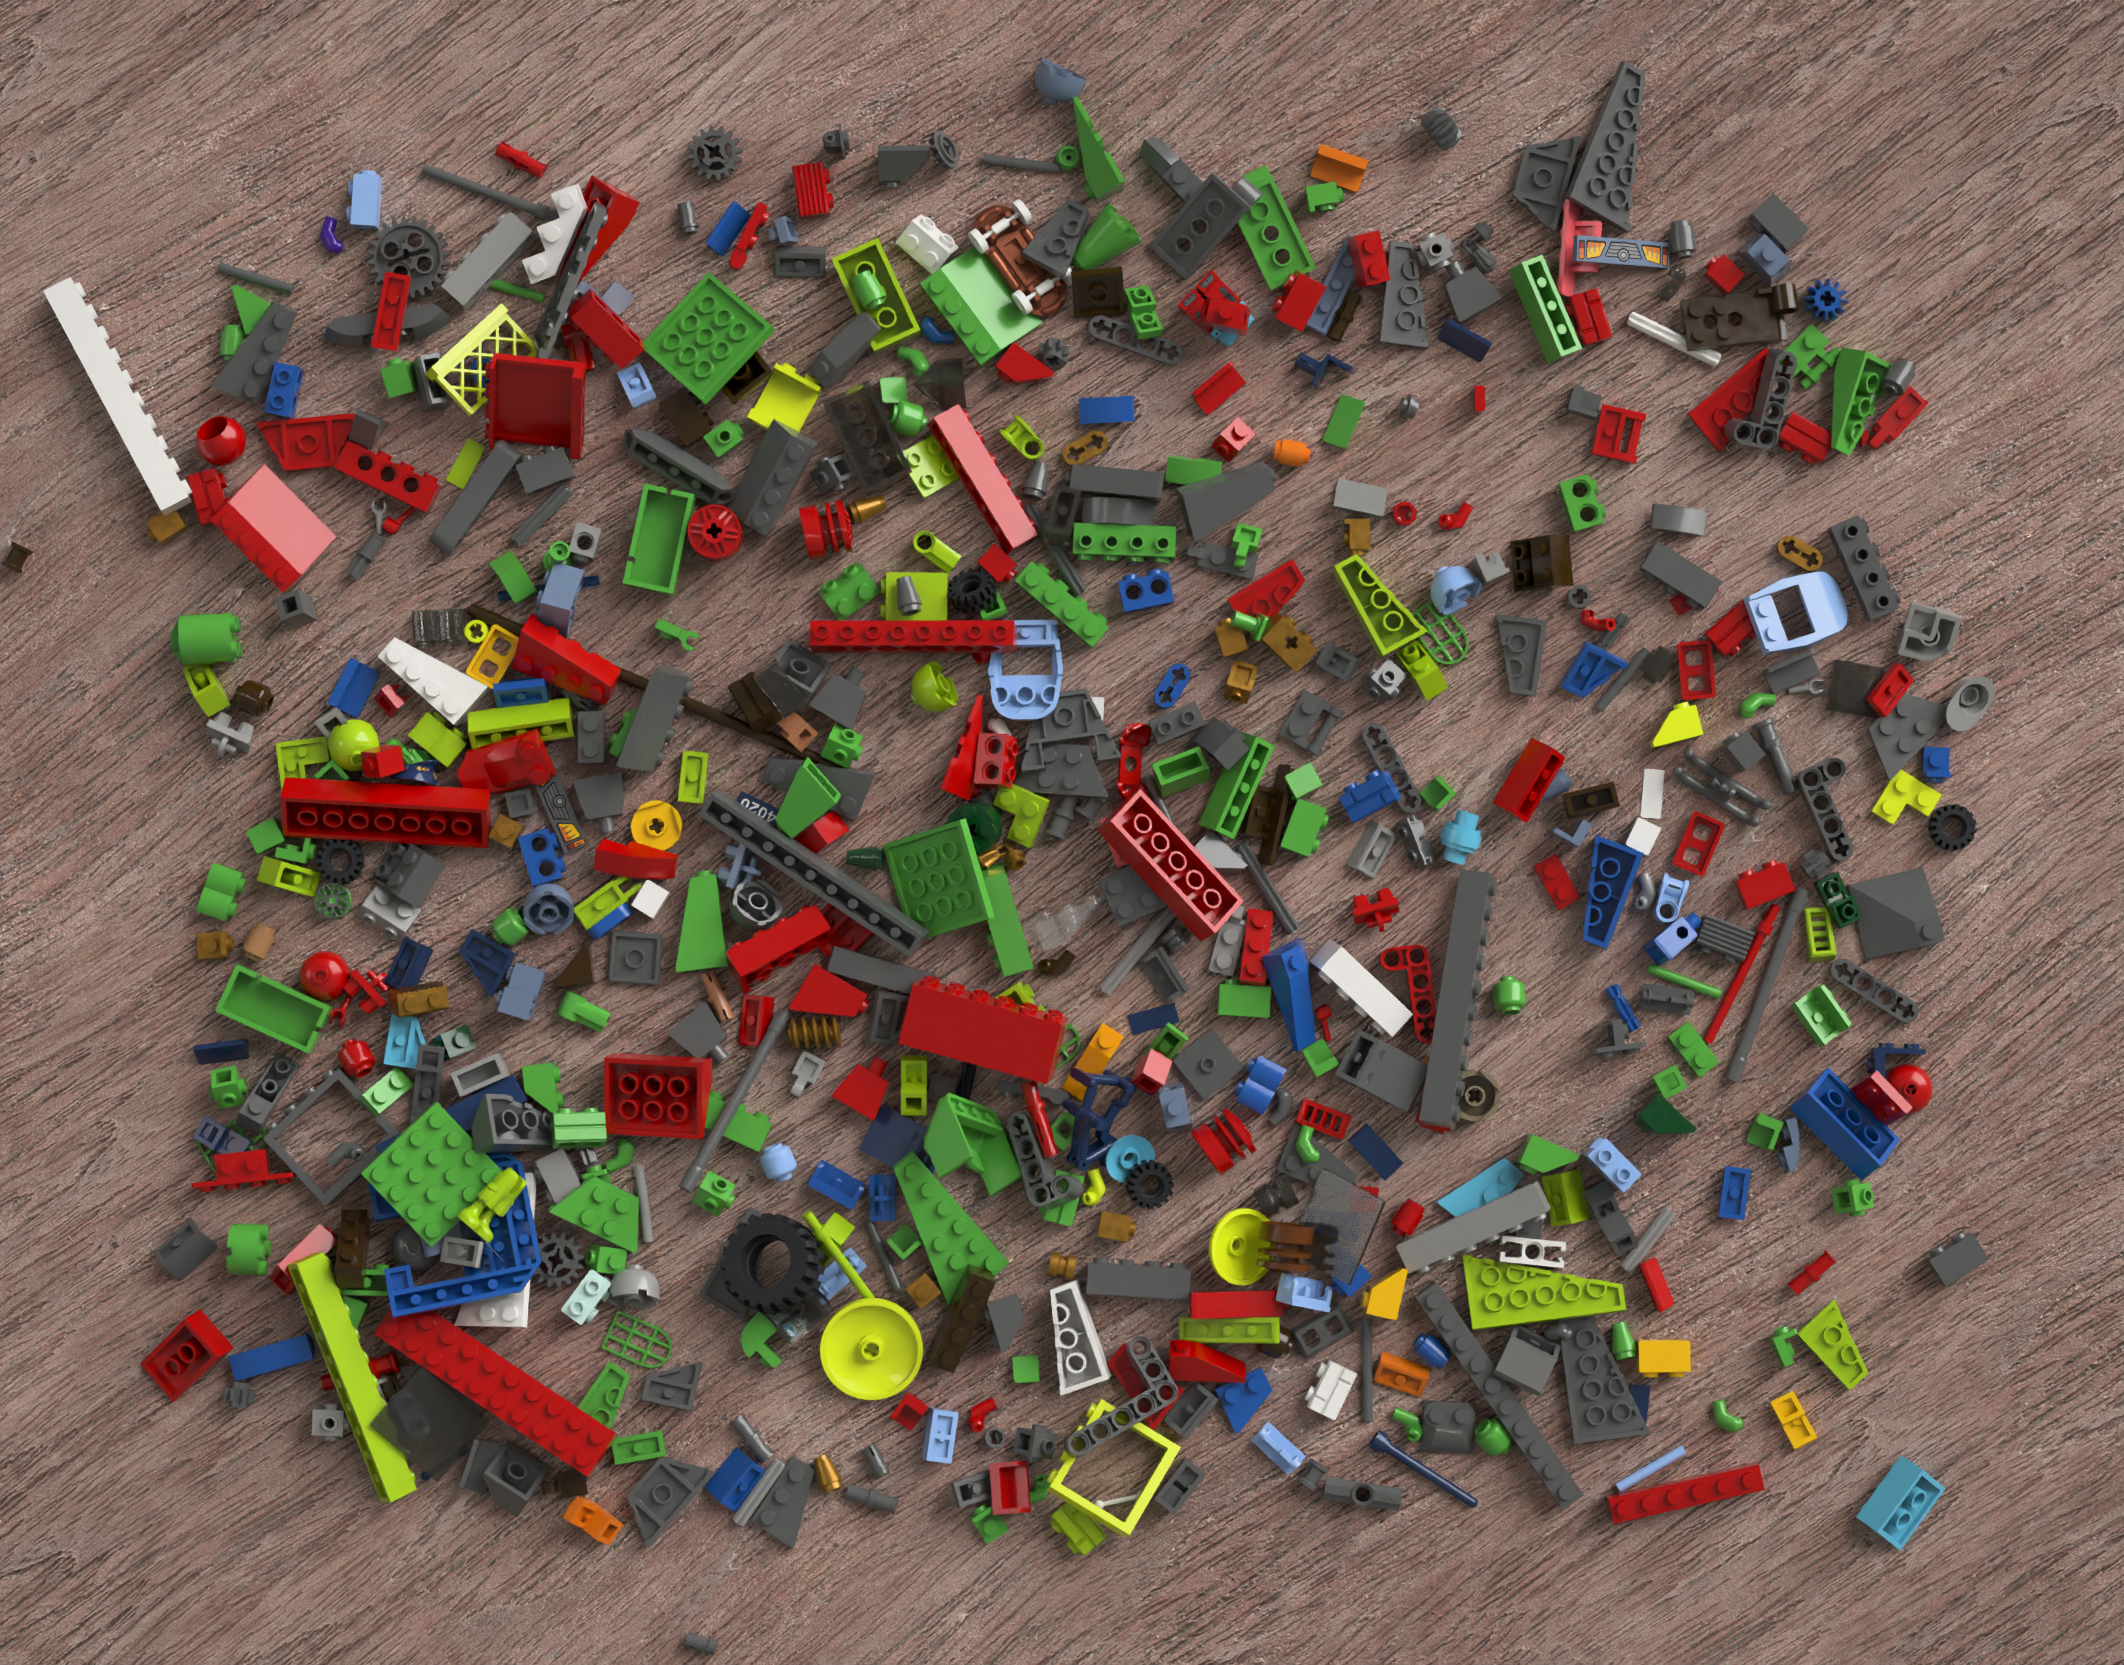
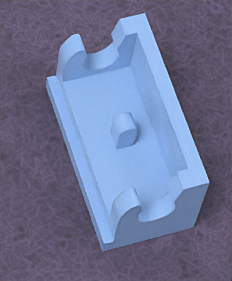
(1304, 1292)
(939, 1435)

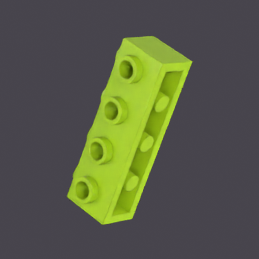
(551, 719)

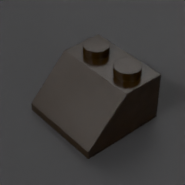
(747, 378)

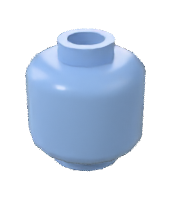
(778, 1162)

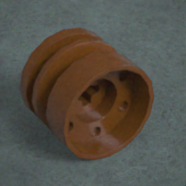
(1285, 1246)

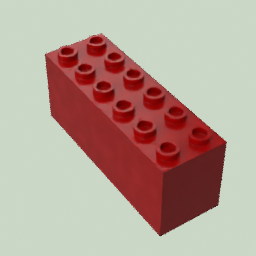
(983, 1029)

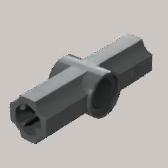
(1379, 1495)

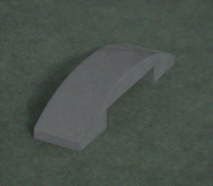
(428, 1079)

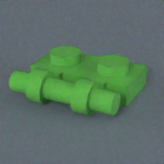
(1805, 348)

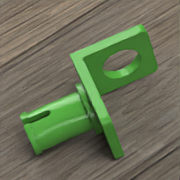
(1250, 624)

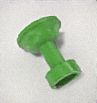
(559, 553)

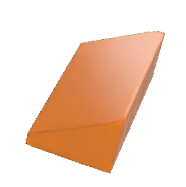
(1401, 1374)

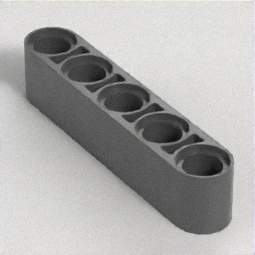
(476, 497)

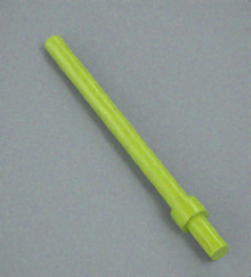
(822, 1234)

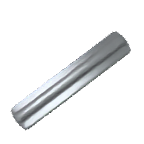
(1648, 1239)
(758, 1492)

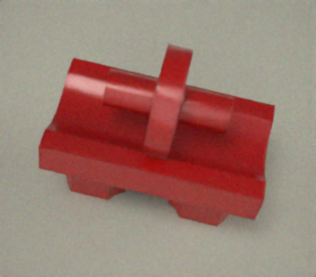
(1376, 913)
(358, 982)

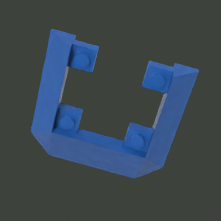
(512, 1240)

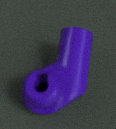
(328, 238)

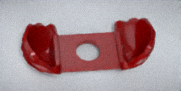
(1130, 745)

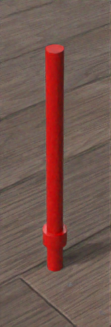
(1763, 929)

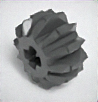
(1441, 128)

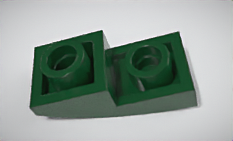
(1837, 901)

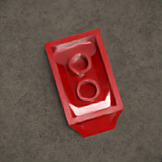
(507, 764)

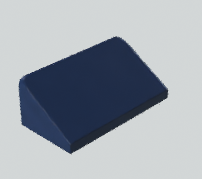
(1464, 340)
(408, 964)
(222, 1051)

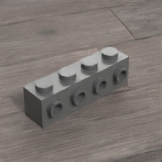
(1863, 568)
(1138, 1280)

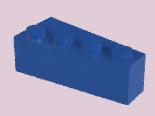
(1609, 886)

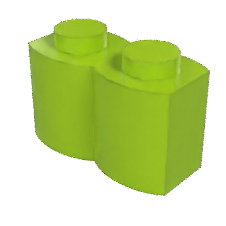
(438, 739)

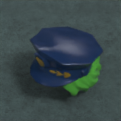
(417, 764)

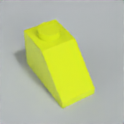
(1678, 725)

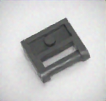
(1304, 717)

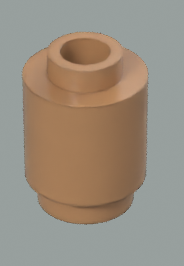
(258, 942)

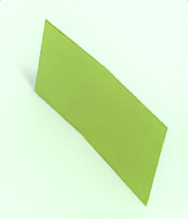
(465, 463)

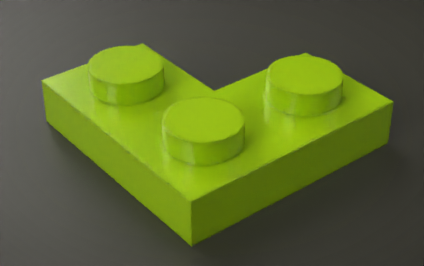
(295, 754)
(1028, 812)

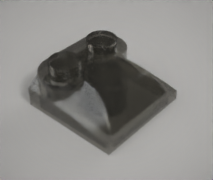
(1851, 686)

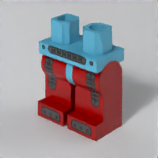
(1209, 287)

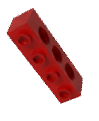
(421, 499)

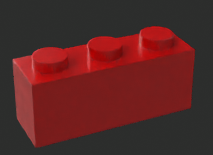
(605, 329)
(1529, 780)

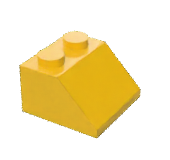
(1385, 1295)

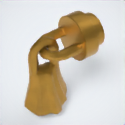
(1014, 858)

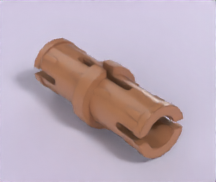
(716, 996)

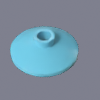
(1118, 1165)

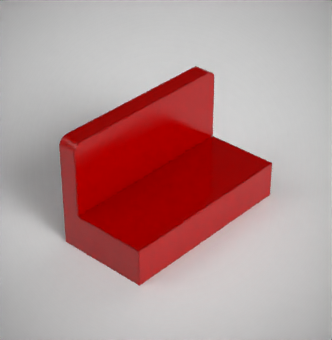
(1218, 389)

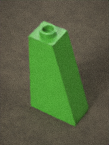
(703, 931)

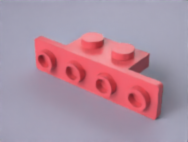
(1571, 227)

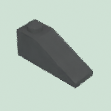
(844, 350)

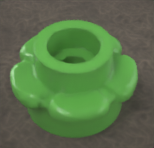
(1064, 152)

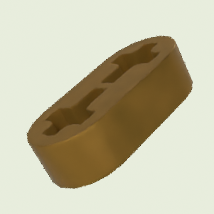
(1082, 442)
(1796, 559)

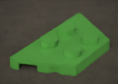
(603, 1211)

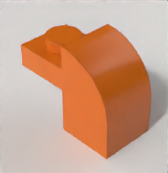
(593, 1519)

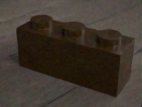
(352, 1249)

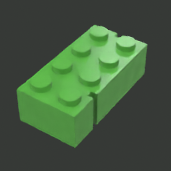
(659, 540)
(274, 1009)

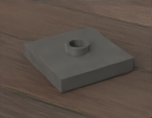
(1208, 1064)

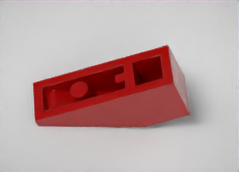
(1202, 1363)

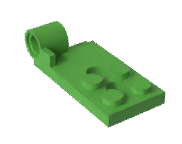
(1272, 211)

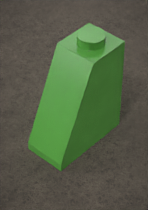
(806, 799)

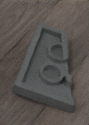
(1058, 239)
(1523, 652)
(1294, 1166)

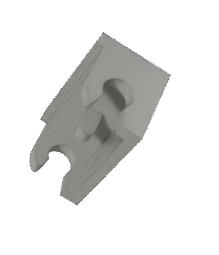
(1491, 570)

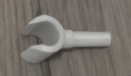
(379, 514)
(1811, 687)

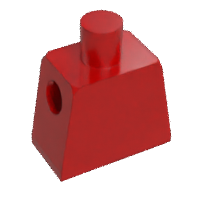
(1225, 316)
(864, 1088)

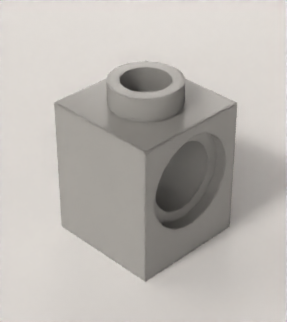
(584, 530)

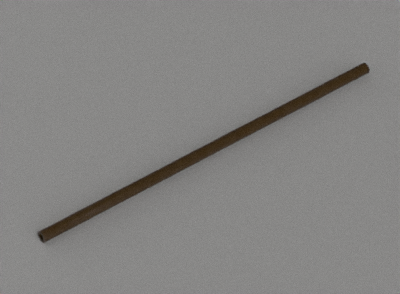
(690, 704)

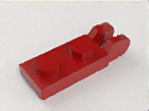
(748, 237)

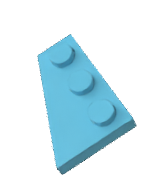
(1483, 1188)

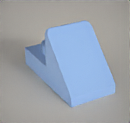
(636, 385)

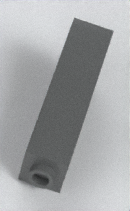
(1116, 482)
(1222, 497)

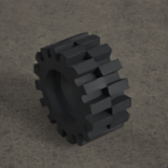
(967, 582)
(1966, 820)
(354, 868)
(1138, 1174)

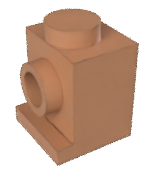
(797, 731)

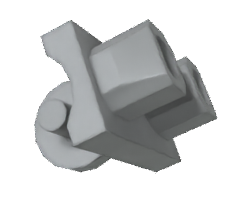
(227, 738)

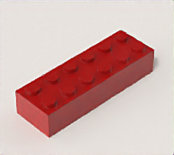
(1170, 865)

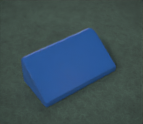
(727, 229)

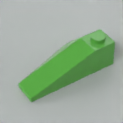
(1099, 168)
(1854, 395)

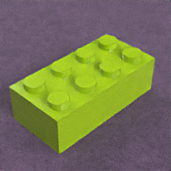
(895, 314)

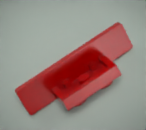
(242, 1168)

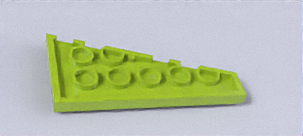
(1524, 1295)

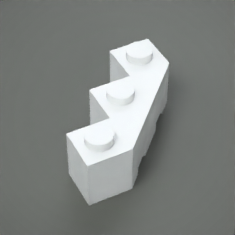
(557, 235)

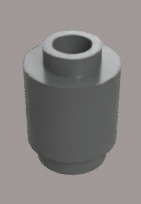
(1682, 239)
(1898, 377)

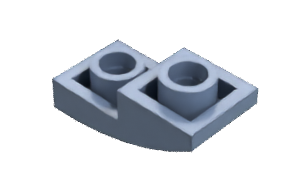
(1789, 1153)

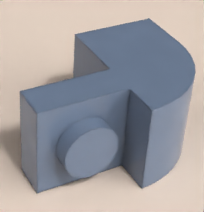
(614, 296)

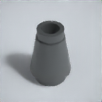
(1036, 482)
(907, 597)

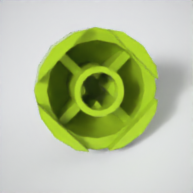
(932, 689)
(348, 742)

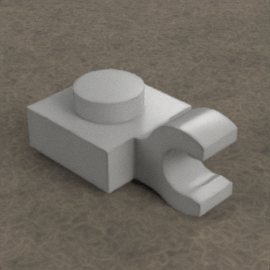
(808, 1070)

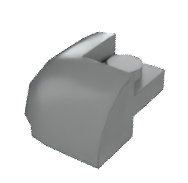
(1928, 632)

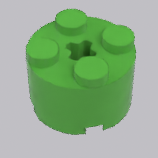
(248, 1249)

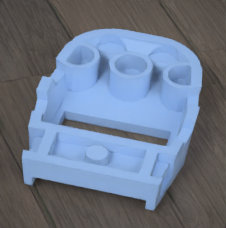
(1822, 604)
(1028, 695)

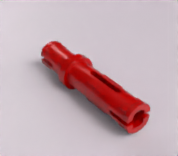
(1041, 1125)

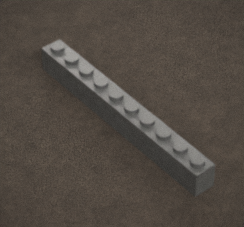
(814, 872)
(1457, 999)
(1498, 1395)

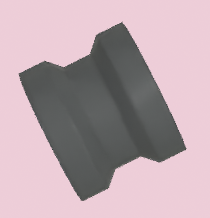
(1175, 940)

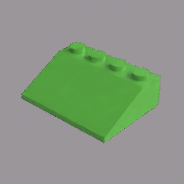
(978, 306)

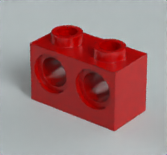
(989, 761)

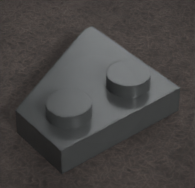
(887, 1017)

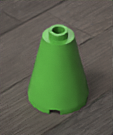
(1105, 240)

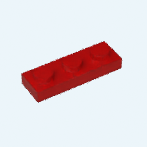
(391, 312)
(1255, 945)

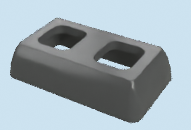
(1317, 1323)

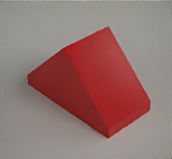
(822, 832)

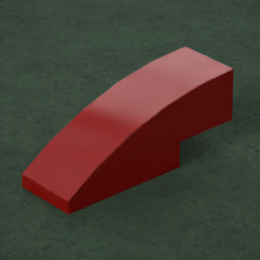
(634, 860)

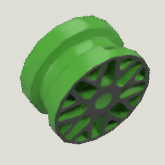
(333, 900)

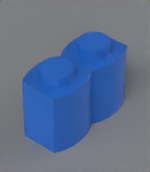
(1260, 1085)

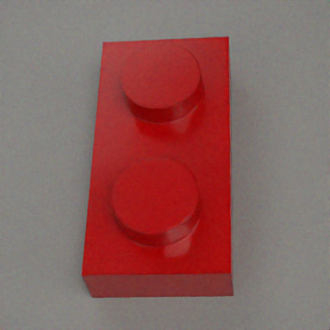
(1890, 689)
(1556, 882)

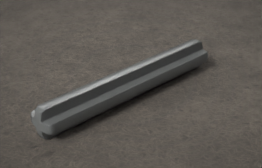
(1057, 554)
(1267, 889)

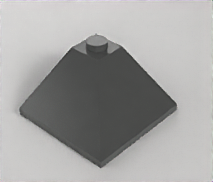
(1896, 913)

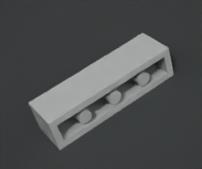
(488, 260)

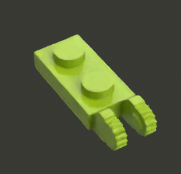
(604, 902)

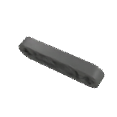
(1134, 344)
(1394, 766)
(1874, 989)

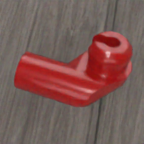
(1587, 620)
(978, 1413)

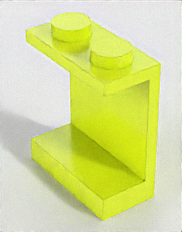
(786, 398)

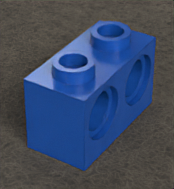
(283, 391)
(1147, 598)
(535, 859)

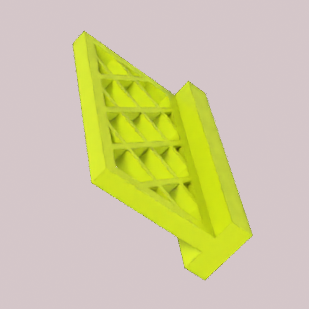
(464, 349)

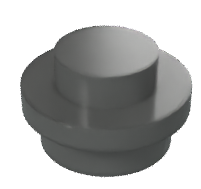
(1408, 407)

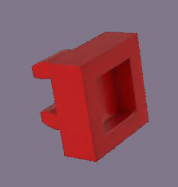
(389, 700)

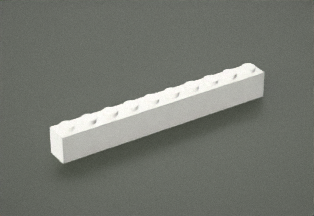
(117, 396)

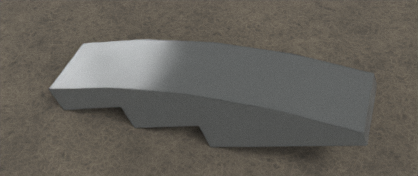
(874, 969)

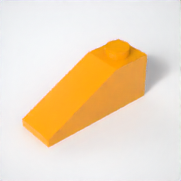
(1094, 1058)

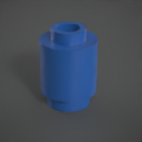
(1431, 1350)

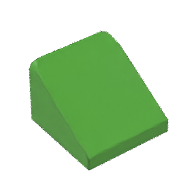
(893, 390)
(1025, 1369)

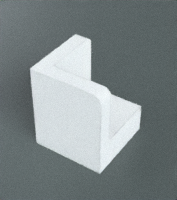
(1642, 836)
(650, 899)

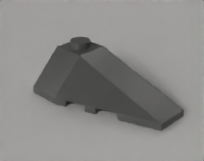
(510, 1126)

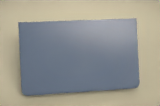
(1577, 835)

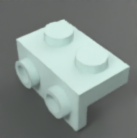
(586, 1297)

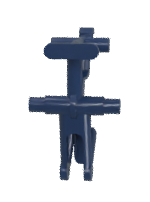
(1085, 1119)

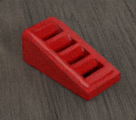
(1300, 1118)

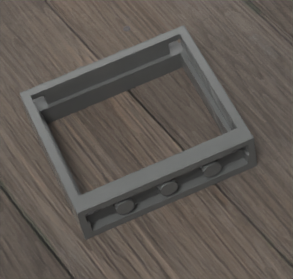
(295, 1111)

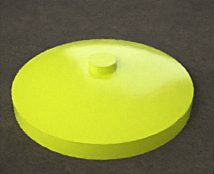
(871, 1349)

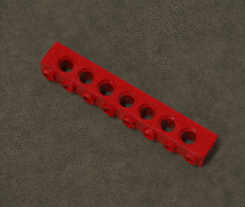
(913, 636)

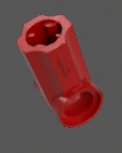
(578, 346)

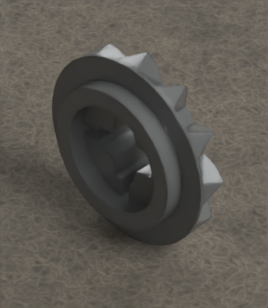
(944, 150)

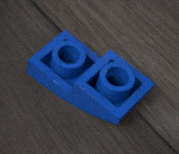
(1106, 409)

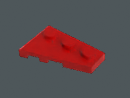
(1133, 1385)

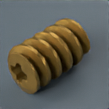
(814, 1032)

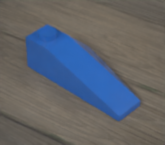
(1291, 982)

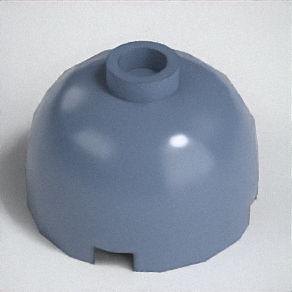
(1057, 83)
(548, 909)

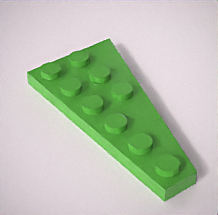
(944, 1227)

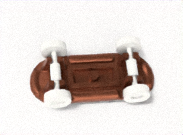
(1003, 237)

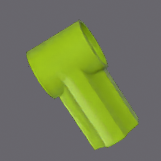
(938, 553)

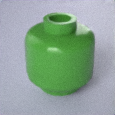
(907, 418)
(510, 926)
(1509, 996)
(1493, 1437)

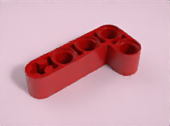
(1415, 994)

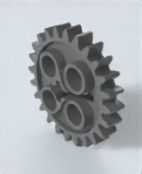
(400, 236)

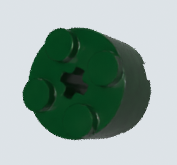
(987, 821)

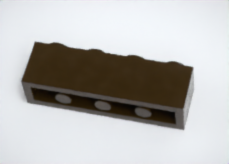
(960, 1318)

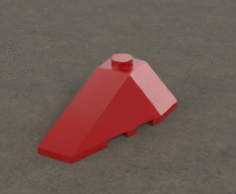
(620, 210)
(961, 770)

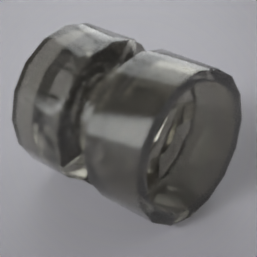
(1275, 1196)

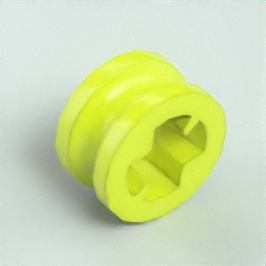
(469, 633)

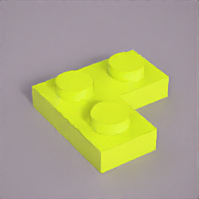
(1904, 790)

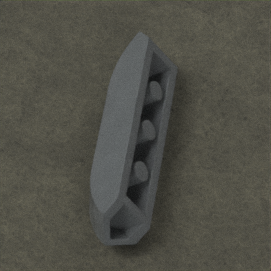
(1171, 170)
(354, 329)
(678, 466)

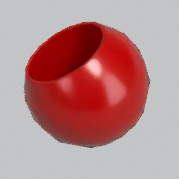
(221, 441)

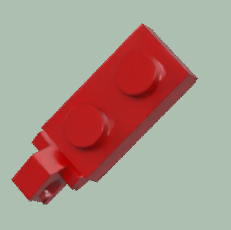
(1897, 418)

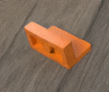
(1339, 167)

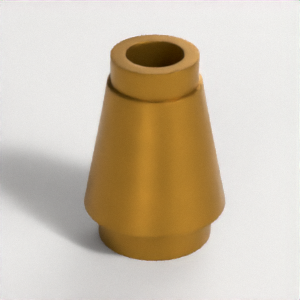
(865, 508)
(827, 1474)

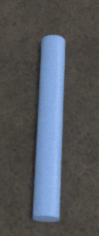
(1651, 1468)

